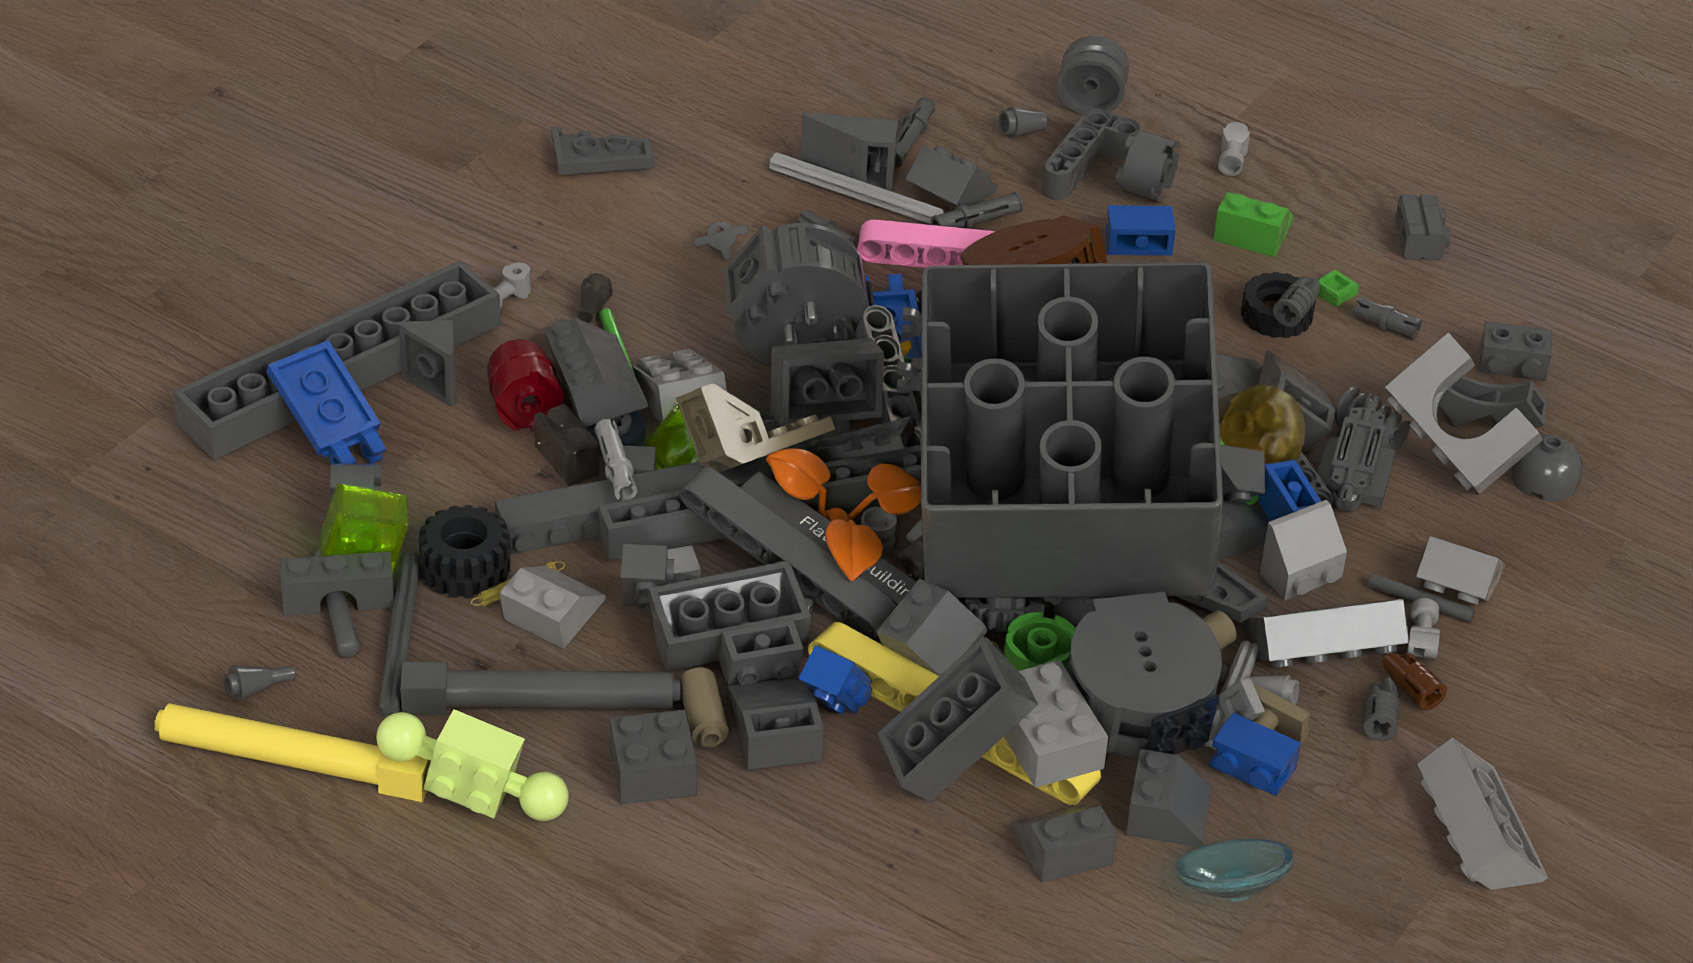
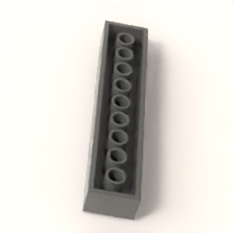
(244, 404)

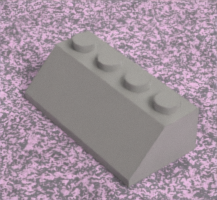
(1480, 818)

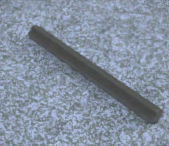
(399, 633)

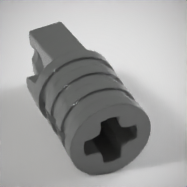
(1296, 301)
(1382, 710)

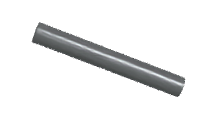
(1411, 594)

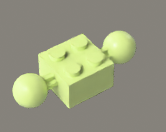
(473, 764)

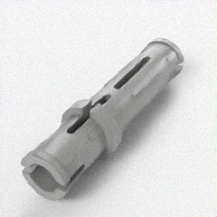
(618, 467)

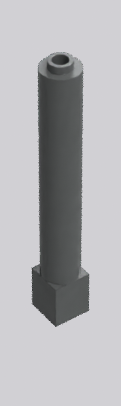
(432, 688)

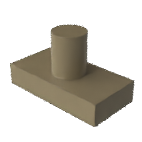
(1282, 715)

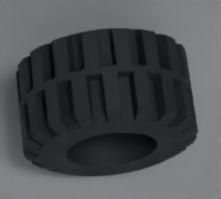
(464, 551)

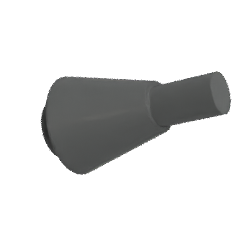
(247, 680)

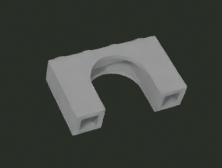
(1477, 459)

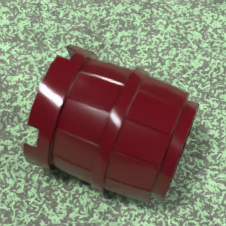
(522, 383)

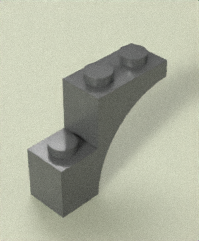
(1474, 399)

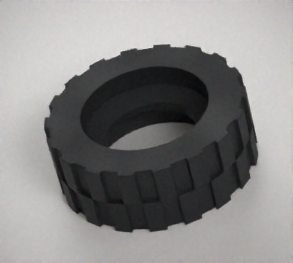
(1261, 317)

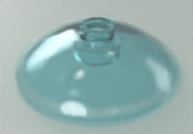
(1235, 868)

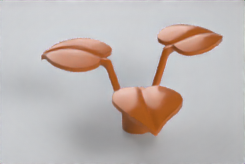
(852, 545)

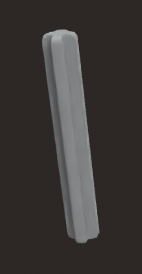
(1240, 668)

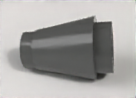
(1020, 121)

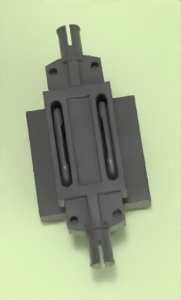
(1355, 463)

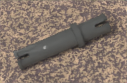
(914, 124)
(1007, 205)

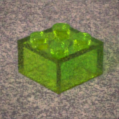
(364, 522)

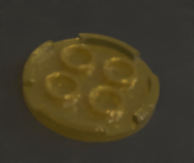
(1265, 421)

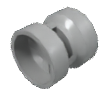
(883, 525)

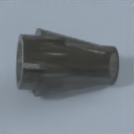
(594, 295)

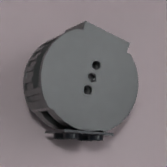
(1147, 673)

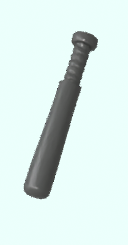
(342, 622)

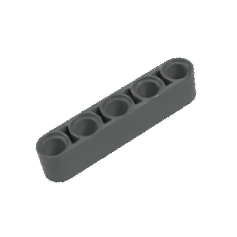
(887, 339)

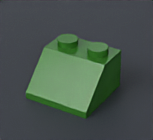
(1252, 224)

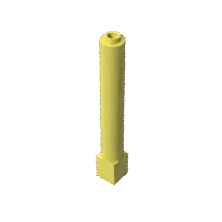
(293, 749)

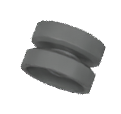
(1093, 74)

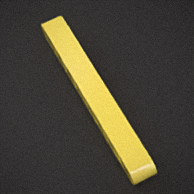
(900, 681)

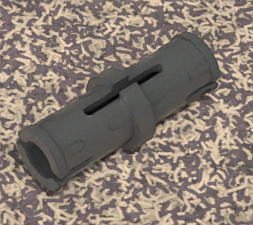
(1387, 317)

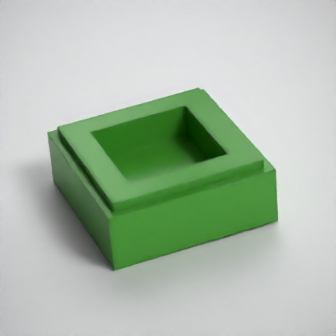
(1337, 288)

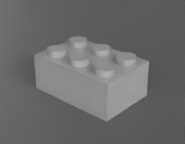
(1059, 734)

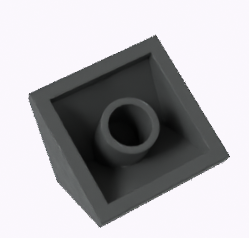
(429, 357)

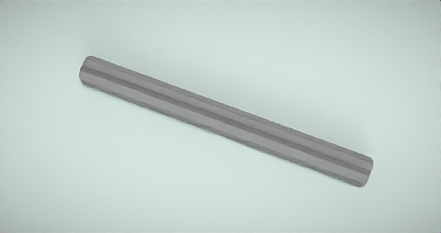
(854, 188)

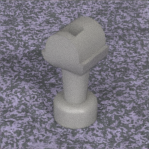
(1233, 148)
(515, 281)
(1422, 637)

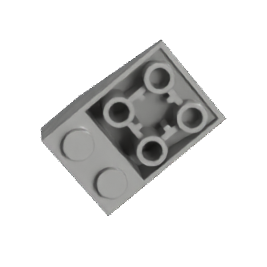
(672, 377)

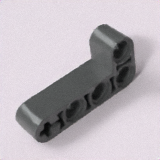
(1092, 135)

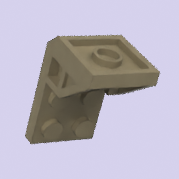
(718, 425)

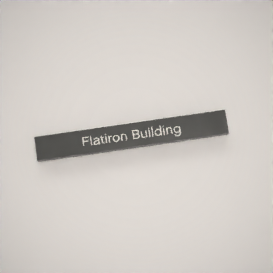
(813, 525)

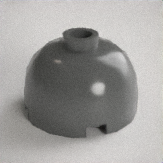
(1549, 469)

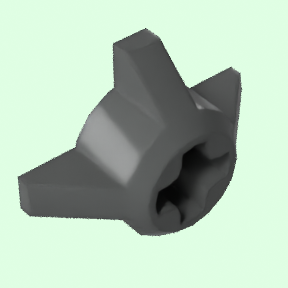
(722, 240)

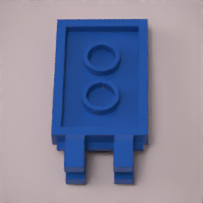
(328, 404)

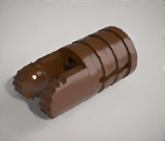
(1421, 682)

